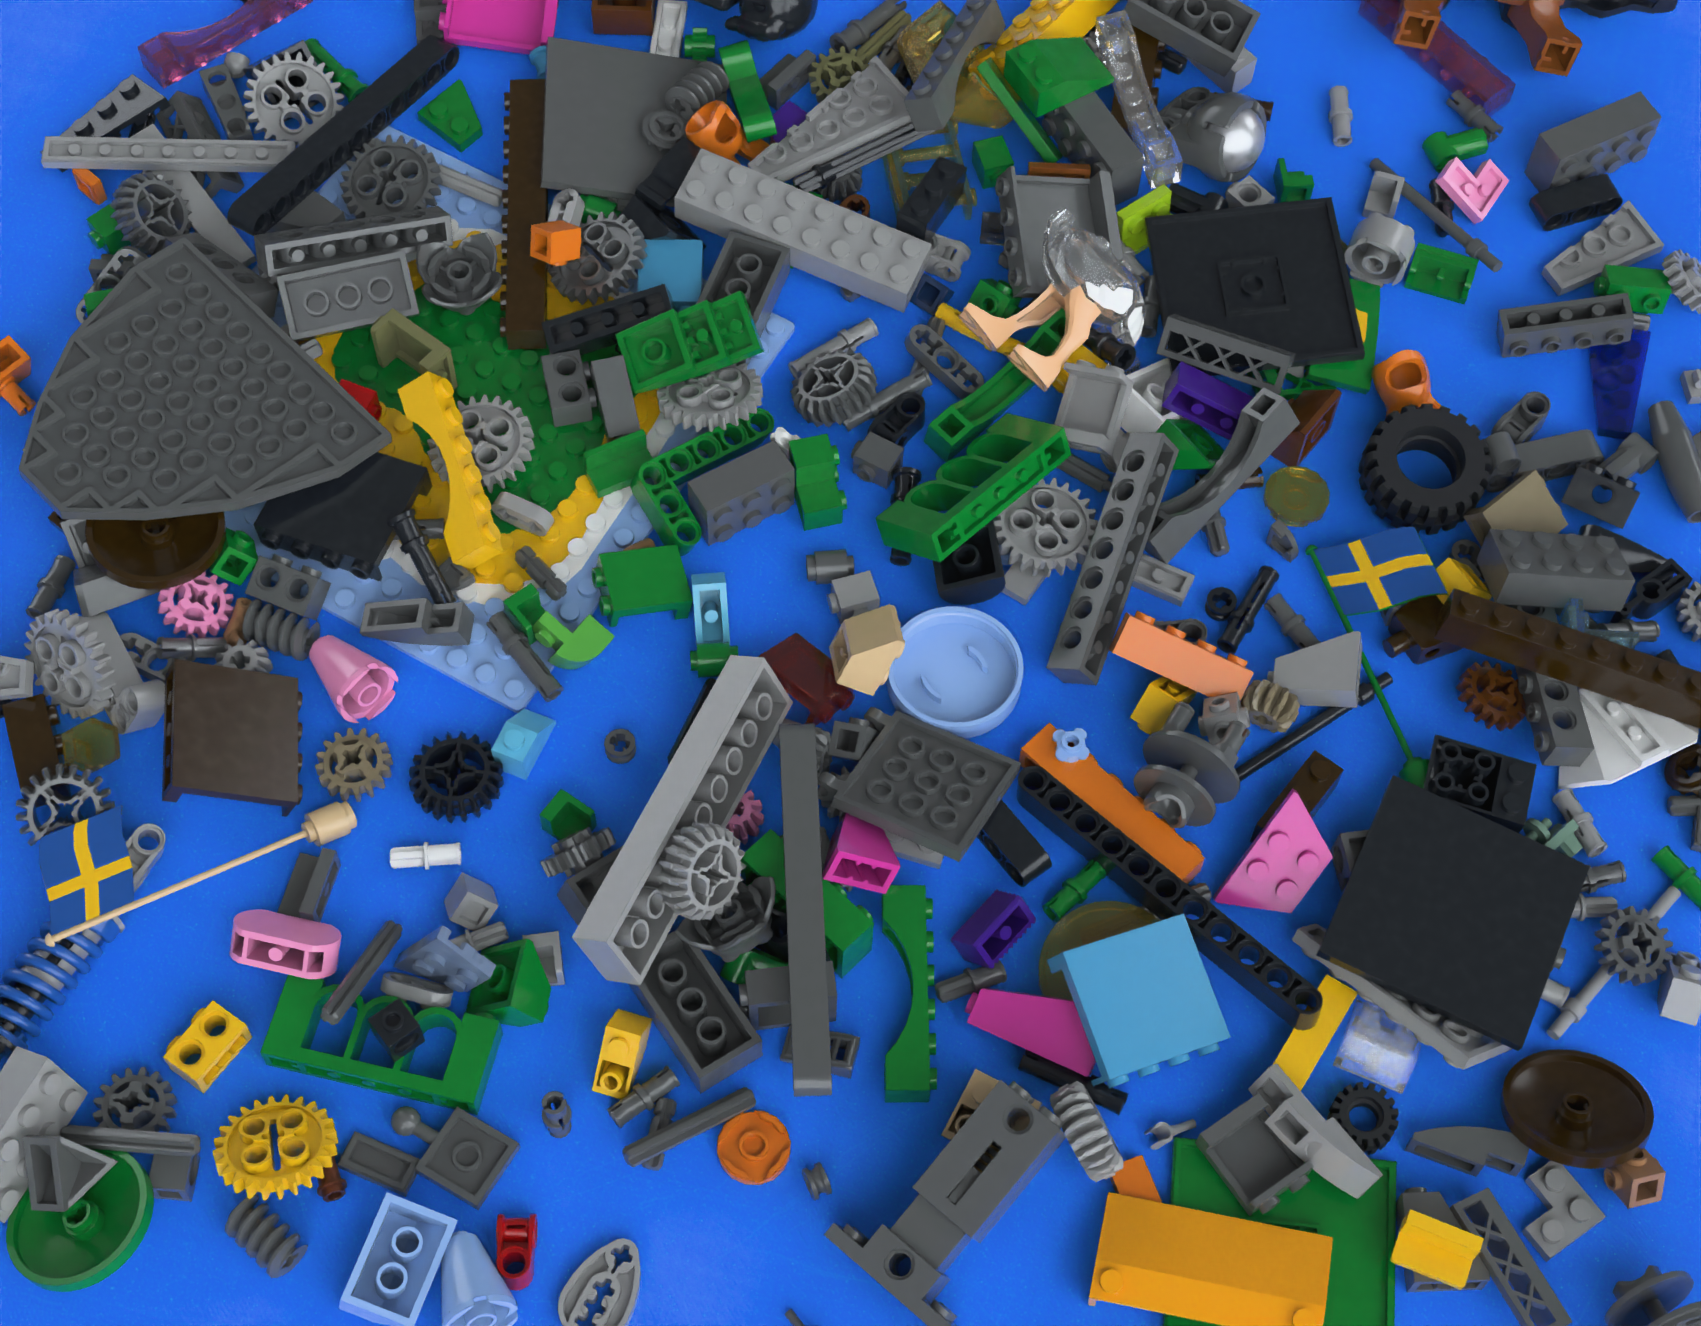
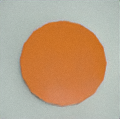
(753, 1147)

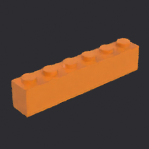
(1116, 804)

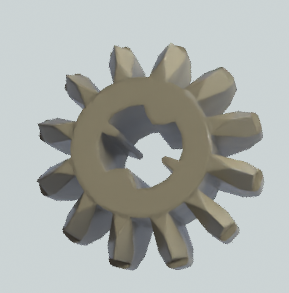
(1270, 705)

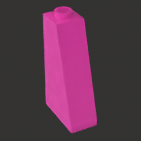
(1035, 1023)

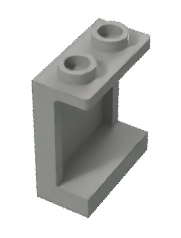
(1093, 406)

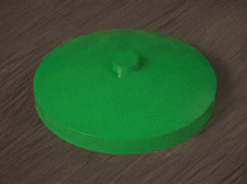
(88, 1239)

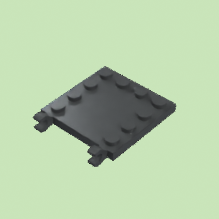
(922, 784)

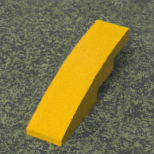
(1306, 1047)

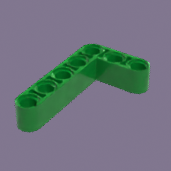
(692, 465)

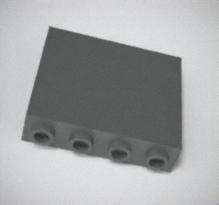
(1025, 211)

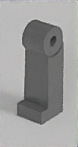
(226, 103)

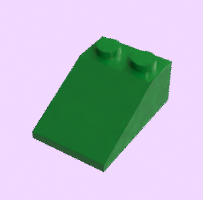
(1054, 72)

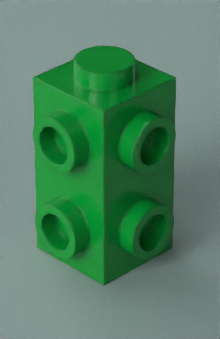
(1645, 287)

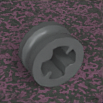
(613, 738)
(816, 1181)

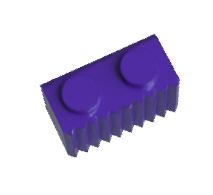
(993, 929)

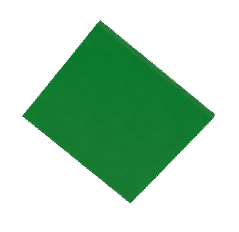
(1361, 1228)

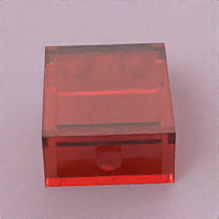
(808, 678)

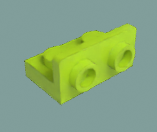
(1132, 217)

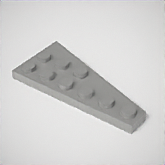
(839, 123)
(1456, 1042)

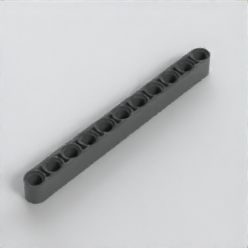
(805, 912)

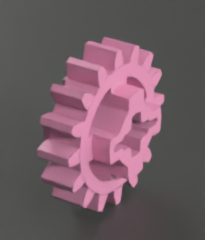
(195, 606)

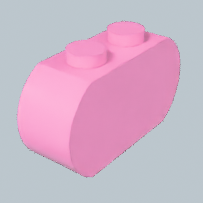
(285, 944)

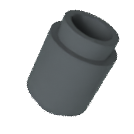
(828, 566)

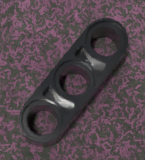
(1575, 202)
(1013, 846)

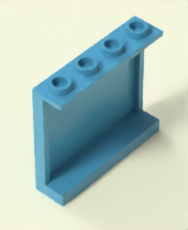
(1143, 999)

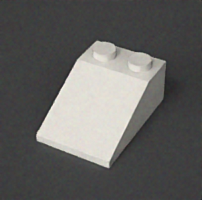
(1144, 406)

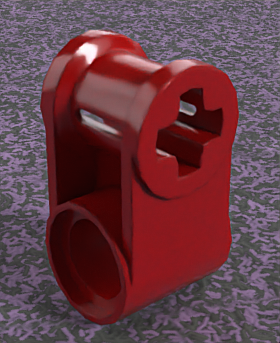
(516, 1243)

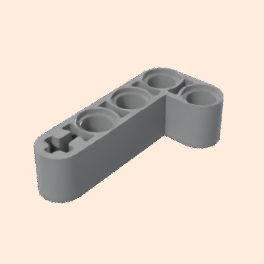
(135, 702)

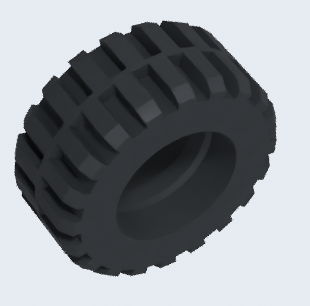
(1435, 433)

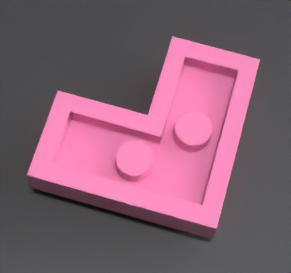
(1471, 192)

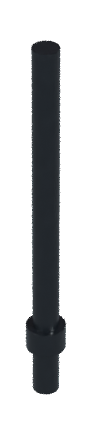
(1366, 694)

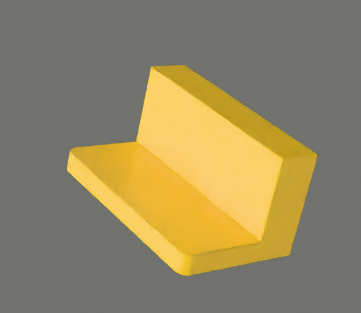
(1435, 1249)

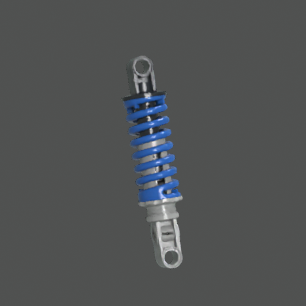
(48, 969)

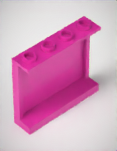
(499, 24)

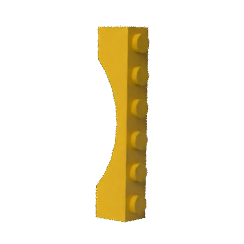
(469, 526)

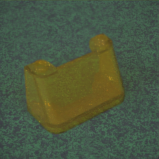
(973, 100)

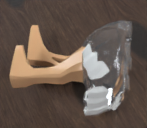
(1082, 281)

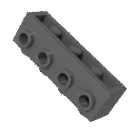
(1565, 325)

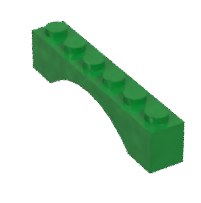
(974, 413)
(908, 1061)

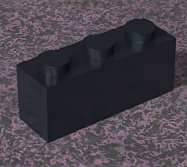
(932, 199)

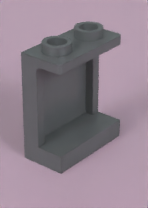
(1252, 1157)

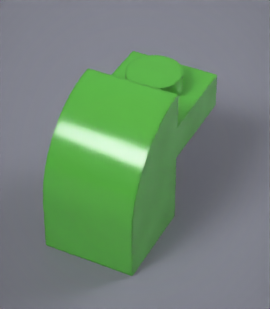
(572, 648)

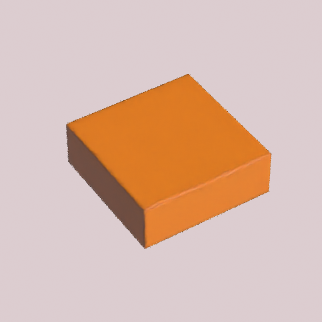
(90, 185)

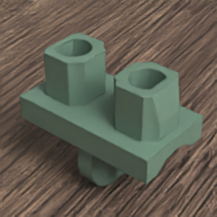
(1559, 837)

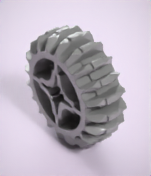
(701, 871)
(1086, 1131)

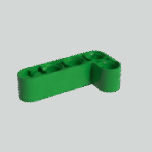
(747, 91)

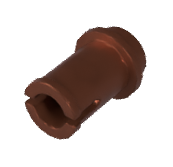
(332, 1185)

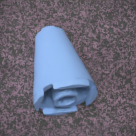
(473, 1287)

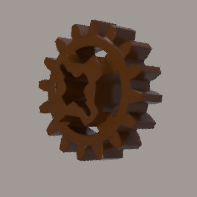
(1492, 695)

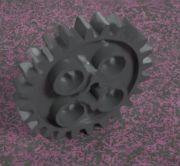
(390, 181)
(614, 242)

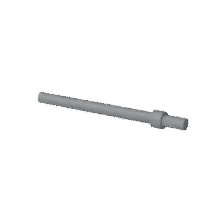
(1575, 1007)

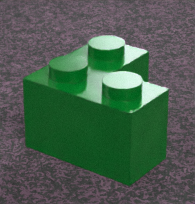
(815, 481)

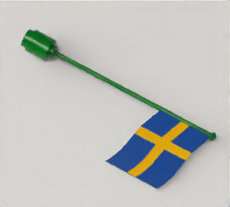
(1375, 577)

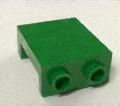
(642, 583)

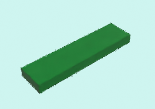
(1019, 111)

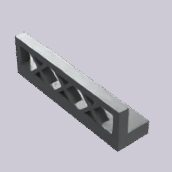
(197, 123)
(1230, 341)
(1513, 1259)

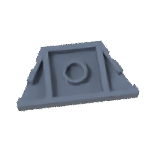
(445, 962)

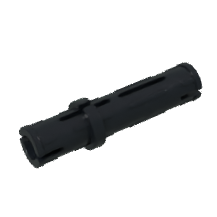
(1231, 636)
(1059, 1076)

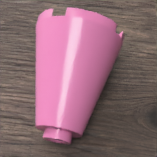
(353, 679)

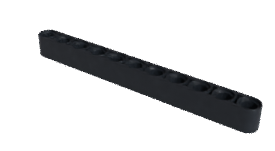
(342, 135)
(1183, 898)

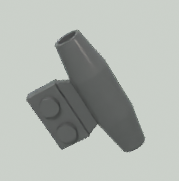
(1678, 457)

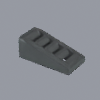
(837, 1040)

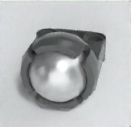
(1217, 131)

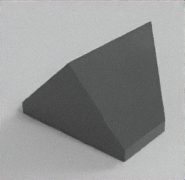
(61, 1171)

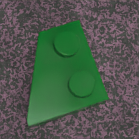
(452, 117)

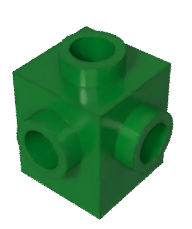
(995, 298)
(236, 558)

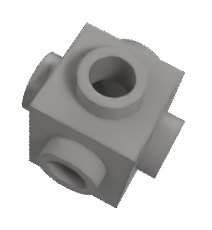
(1218, 713)

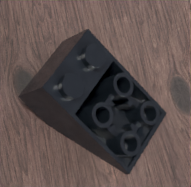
(1481, 781)

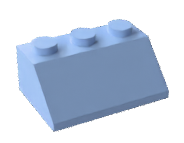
(397, 1263)

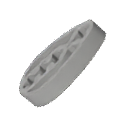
(598, 1271)

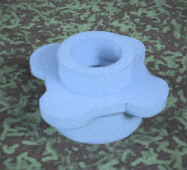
(1071, 754)

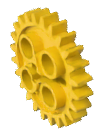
(247, 1151)

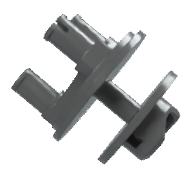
(1187, 772)
(1652, 1298)

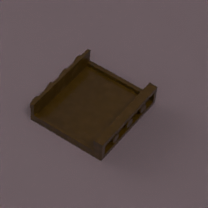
(231, 735)

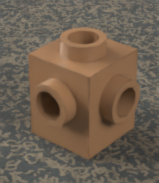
(1637, 1180)

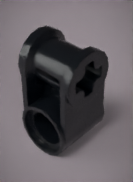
(898, 425)

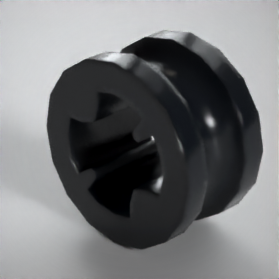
(1214, 597)

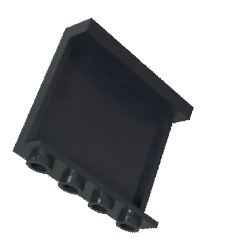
(345, 517)

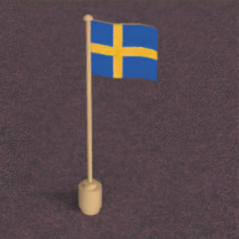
(92, 873)

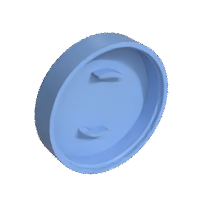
(957, 671)

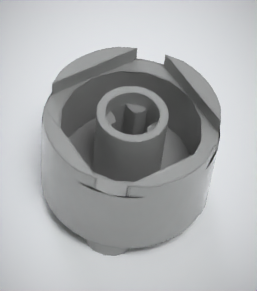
(1380, 250)

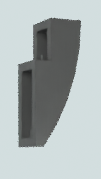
(418, 622)
(1470, 1149)

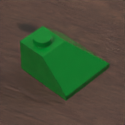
(1194, 443)
(517, 988)

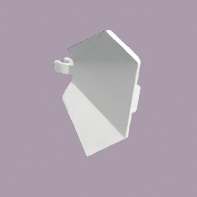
(1623, 741)

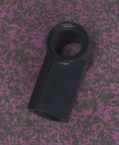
(1186, 201)

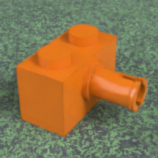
(14, 367)

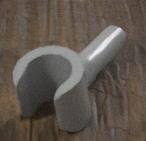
(1165, 1132)

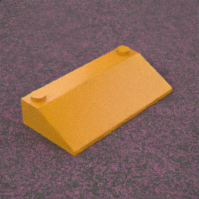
(1209, 1266)

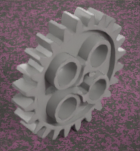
(316, 87)
(712, 398)
(506, 450)
(1046, 527)
(70, 663)

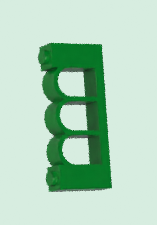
(1031, 454)
(465, 1077)

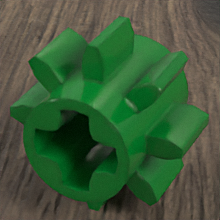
(699, 45)

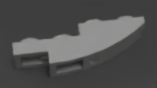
(1313, 1137)

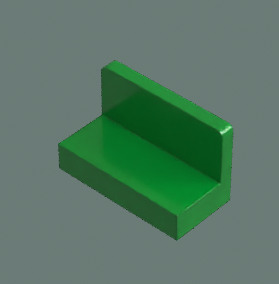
(615, 463)

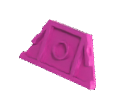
(1279, 862)

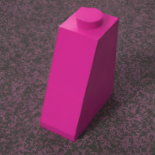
(860, 856)

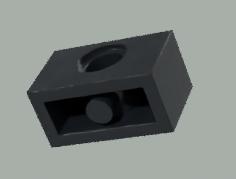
(1613, 511)

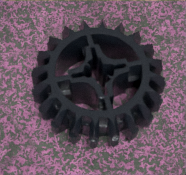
(433, 769)

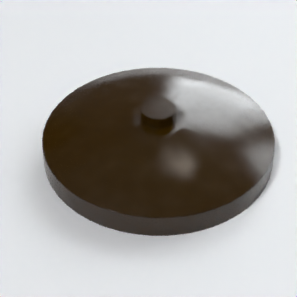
(158, 550)
(1577, 1109)

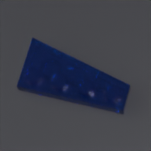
(1617, 382)

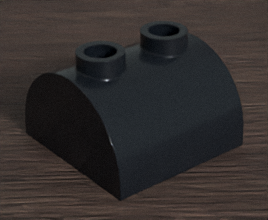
(973, 570)

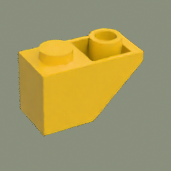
(621, 1053)

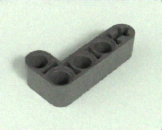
(1550, 456)

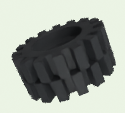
(1377, 1103)

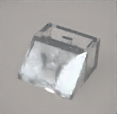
(1377, 1047)

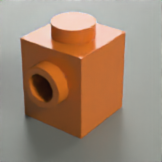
(555, 242)

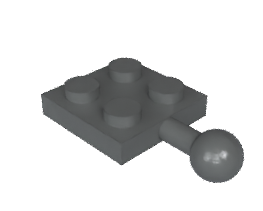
(463, 1156)

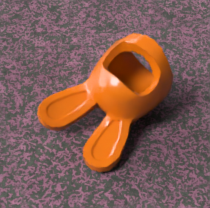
(720, 132)
(1403, 381)

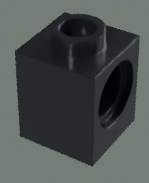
(396, 1030)

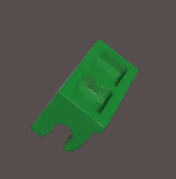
(1441, 273)

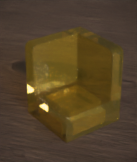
(91, 745)

